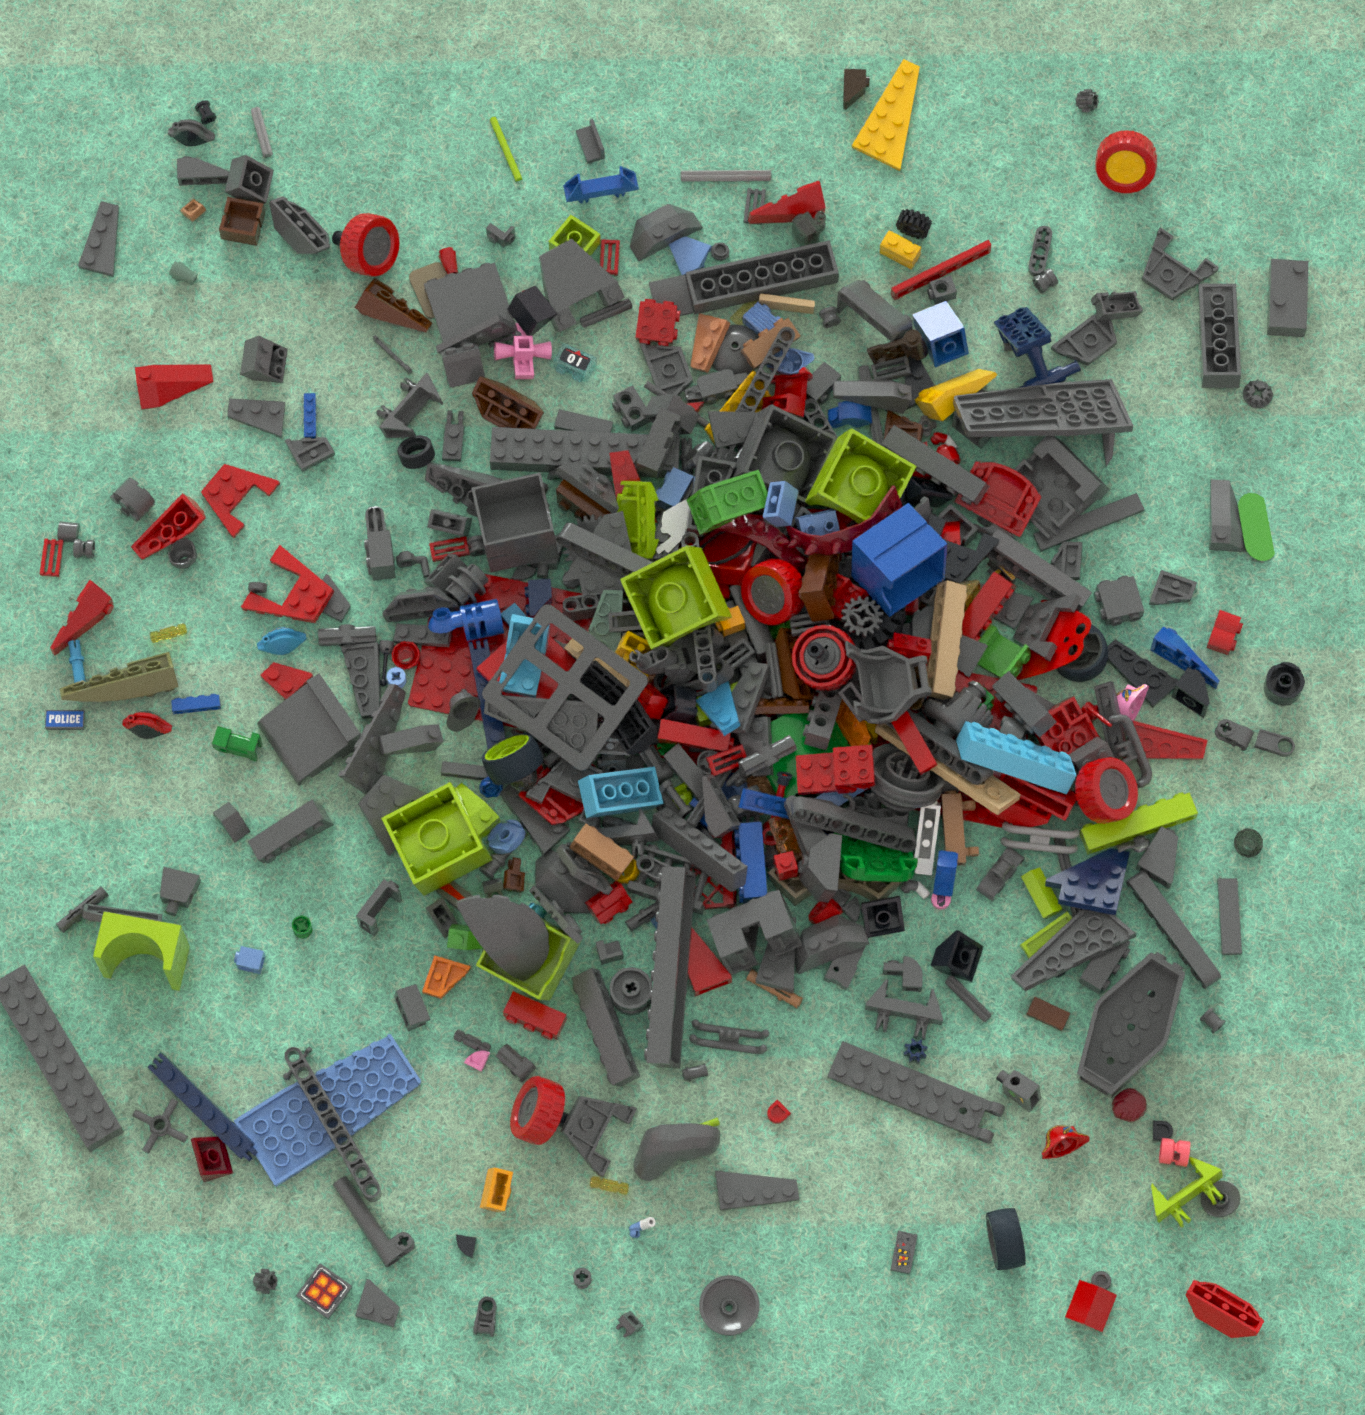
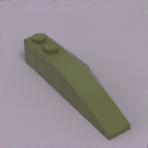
(137, 680)

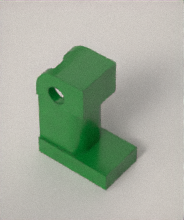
(236, 744)

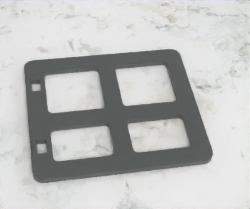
(568, 683)

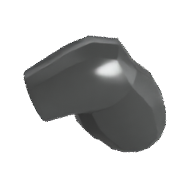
(672, 1143)

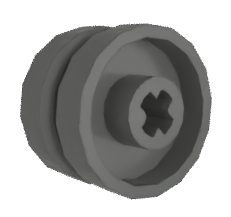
(628, 980)

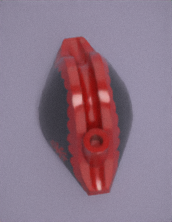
(146, 724)

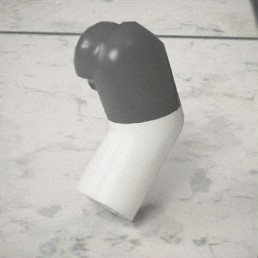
(912, 885)

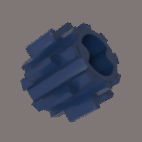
(917, 1055)

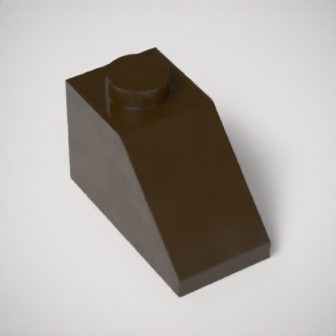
(854, 85)

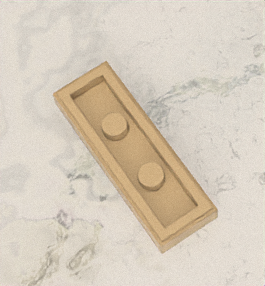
(787, 303)

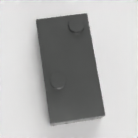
(1287, 298)

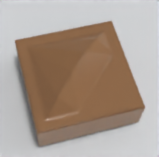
(193, 210)

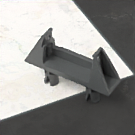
(397, 420)
(631, 834)
(922, 1014)

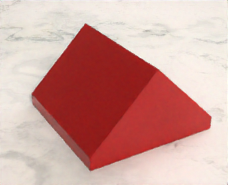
(1091, 1305)

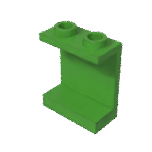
(1002, 654)

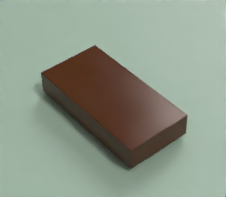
(1048, 1014)

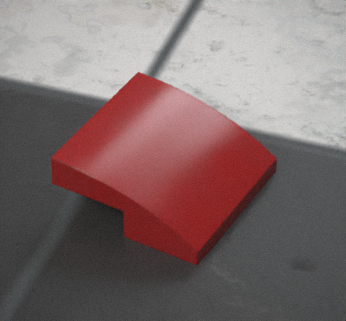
(843, 594)

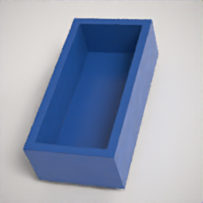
(751, 853)

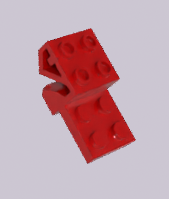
(836, 771)

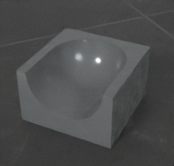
(784, 450)

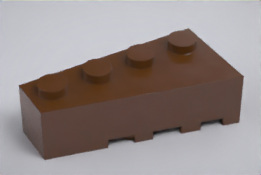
(819, 585)

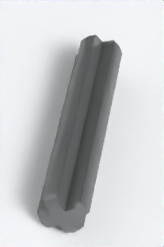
(606, 312)
(774, 674)
(968, 998)

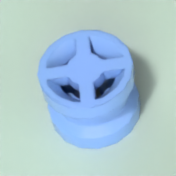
(399, 681)

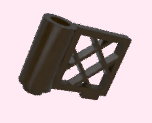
(910, 345)

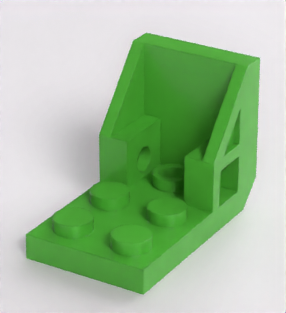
(727, 500)

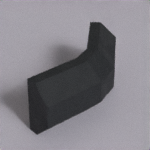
(636, 729)

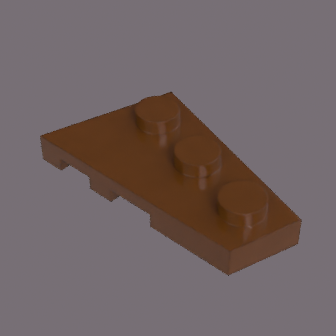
(782, 705)

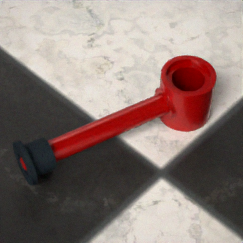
(783, 781)

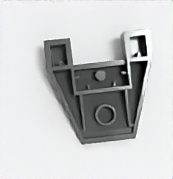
(571, 276)

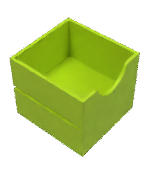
(547, 978)

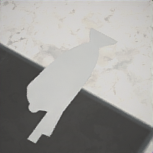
(674, 524)

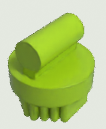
(683, 793)

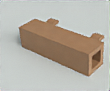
(953, 825)

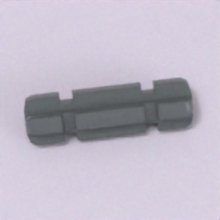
(471, 1041)

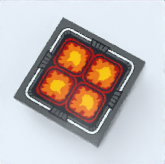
(324, 1291)

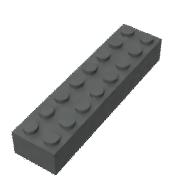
(765, 274)

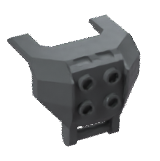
(887, 683)

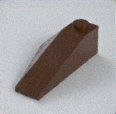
(380, 304)

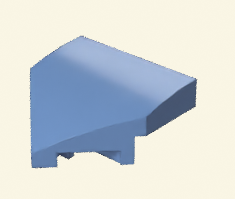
(689, 254)

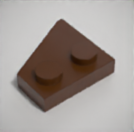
(912, 428)

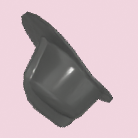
(462, 711)

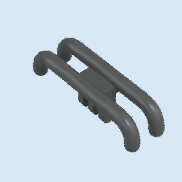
(1133, 749)
(729, 1038)

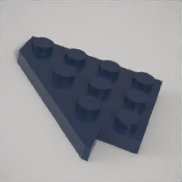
(1093, 883)

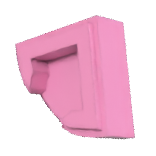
(477, 1059)

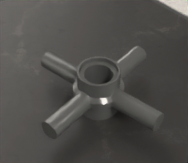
(152, 1122)

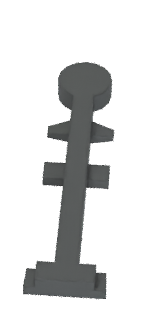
(392, 355)

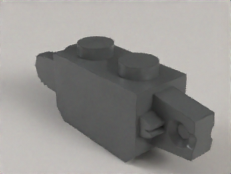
(715, 387)

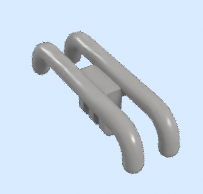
(1039, 839)

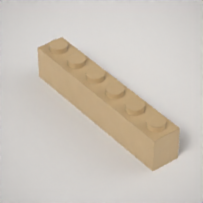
(946, 638)

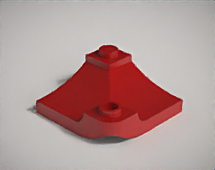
(1071, 729)

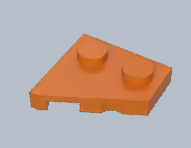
(443, 976)

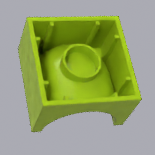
(858, 476)
(675, 596)

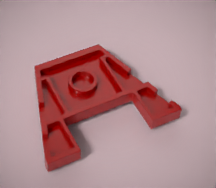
(229, 488)

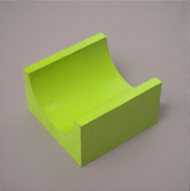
(436, 839)
(128, 936)

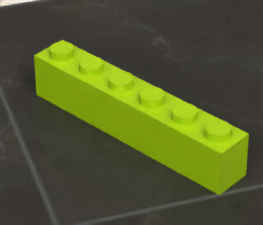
(1139, 823)

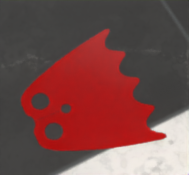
(1063, 627)

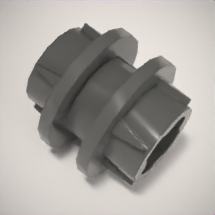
(466, 585)

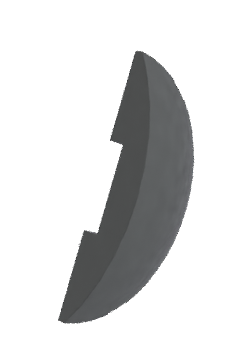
(508, 933)

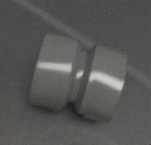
(703, 764)

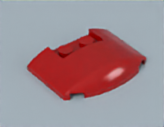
(1008, 500)
(555, 805)

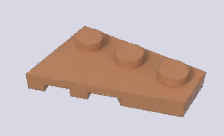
(707, 341)

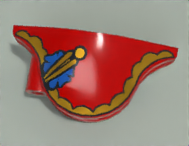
(1063, 1138)

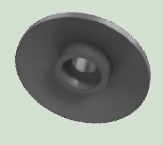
(1230, 1195)

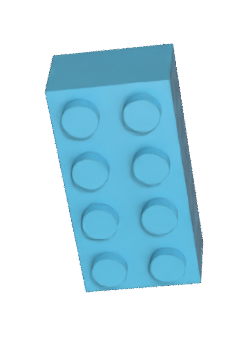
(620, 792)

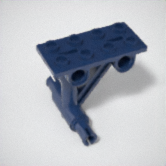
(1027, 337)

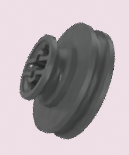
(900, 783)

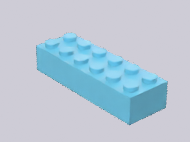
(1016, 757)

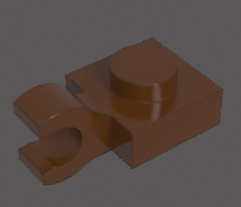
(513, 878)

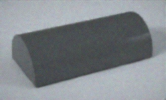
(757, 632)

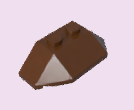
(505, 405)
(790, 681)

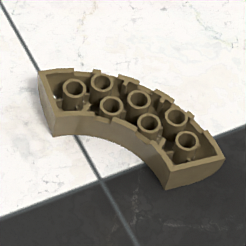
(796, 892)

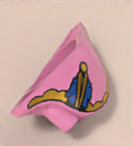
(1131, 700)

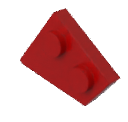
(285, 679)

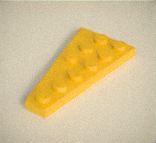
(887, 126)

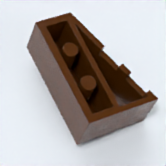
(577, 502)

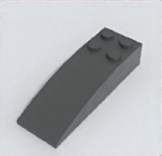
(1219, 336)

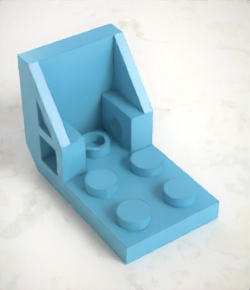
(527, 676)

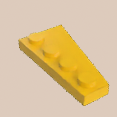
(733, 402)

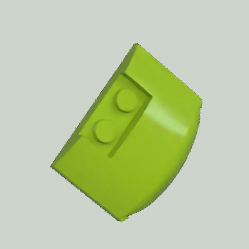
(639, 516)

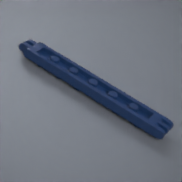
(492, 727)
(203, 1107)

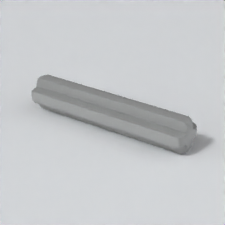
(261, 132)

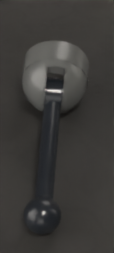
(385, 648)

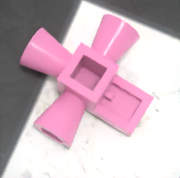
(523, 352)

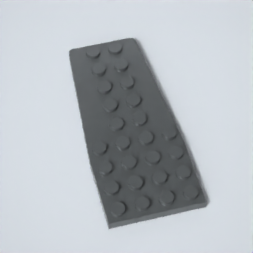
(1044, 410)

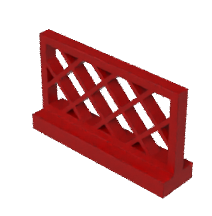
(729, 898)

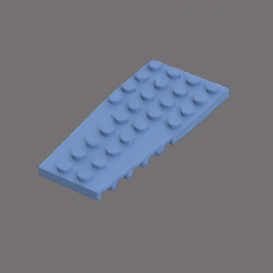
(360, 1090)

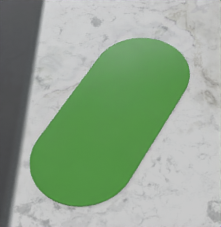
(1255, 527)

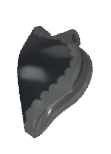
(190, 132)

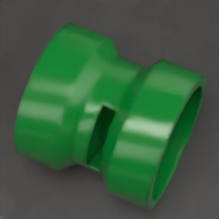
(302, 923)

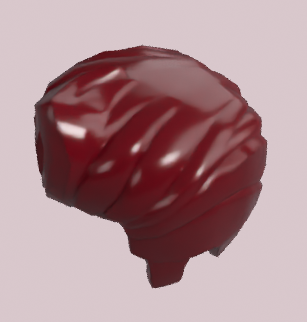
(1129, 1105)

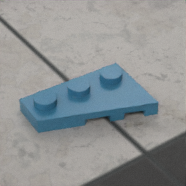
(720, 708)

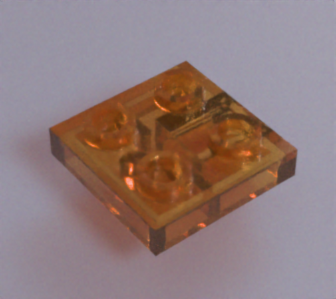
(784, 835)

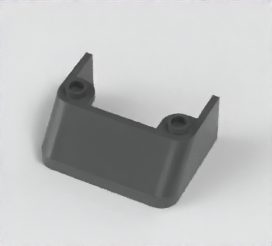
(874, 309)

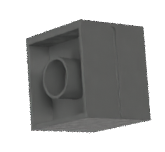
(515, 522)

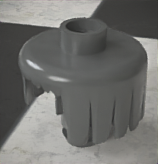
(952, 713)

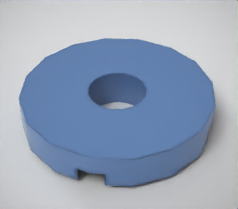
(515, 837)

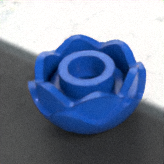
(489, 789)

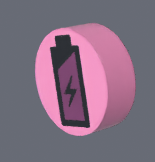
(940, 902)

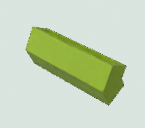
(1041, 894)

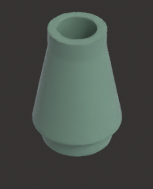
(182, 272)

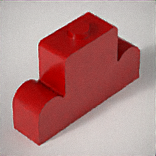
(1042, 797)

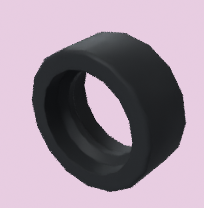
(420, 459)

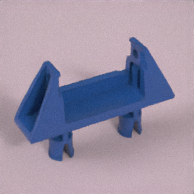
(584, 190)

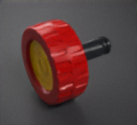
(1126, 161)

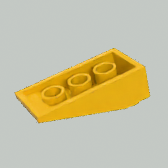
(938, 400)

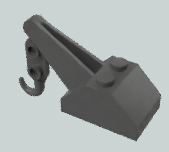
(820, 854)

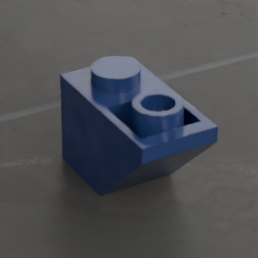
(539, 594)

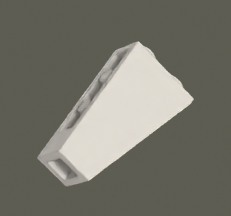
(927, 838)

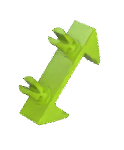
(1208, 1176)

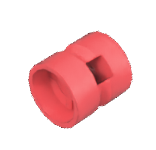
(1167, 1153)

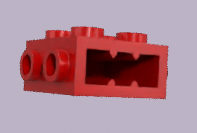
(657, 322)
(910, 646)

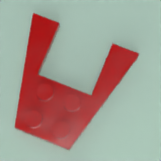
(304, 601)

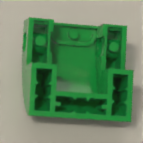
(794, 725)

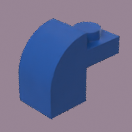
(849, 413)

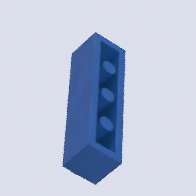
(310, 415)
(196, 704)

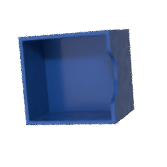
(899, 559)

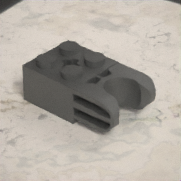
(378, 546)

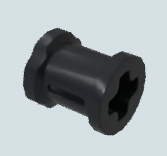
(204, 116)

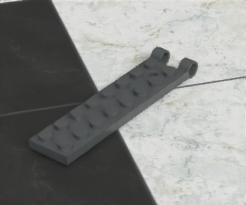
(913, 1091)

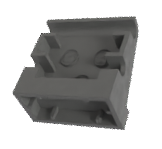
(1063, 483)
(309, 730)

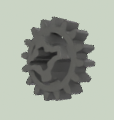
(870, 619)

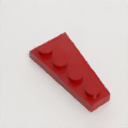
(1168, 744)

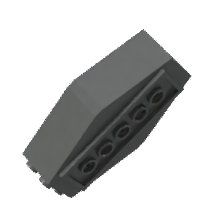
(1130, 1004)

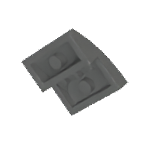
(672, 290)

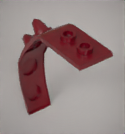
(764, 534)
(842, 540)

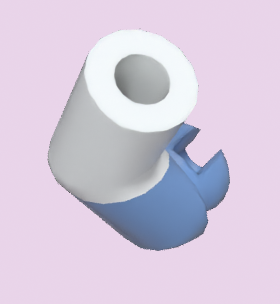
(640, 1226)

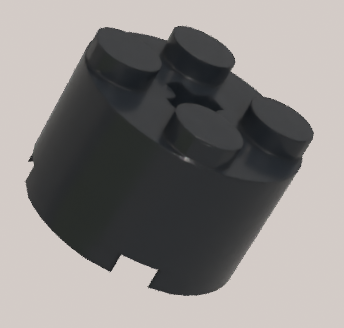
(1280, 693)
(680, 703)

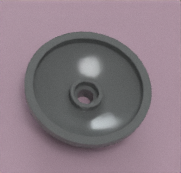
(731, 357)
(729, 1291)

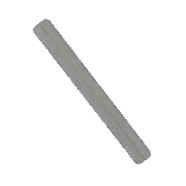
(725, 175)

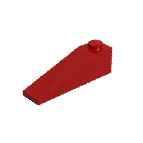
(807, 199)
(168, 382)
(175, 523)
(91, 609)

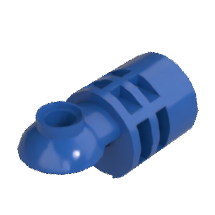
(478, 620)

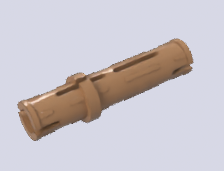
(794, 999)

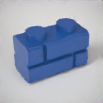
(945, 873)

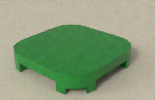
(875, 862)

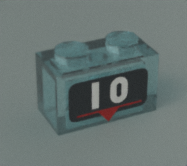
(575, 363)

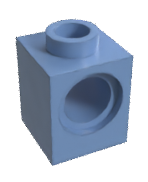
(249, 959)

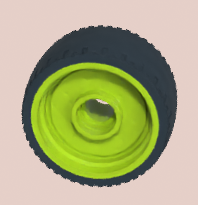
(512, 758)

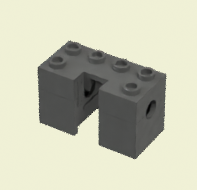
(770, 914)

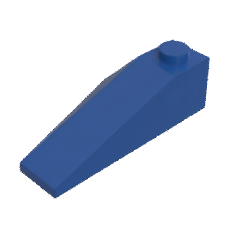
(1175, 650)

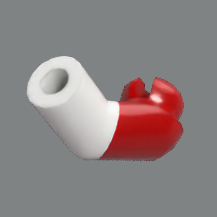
(943, 438)

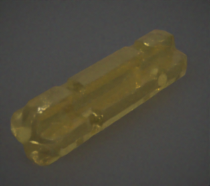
(168, 633)
(609, 1185)

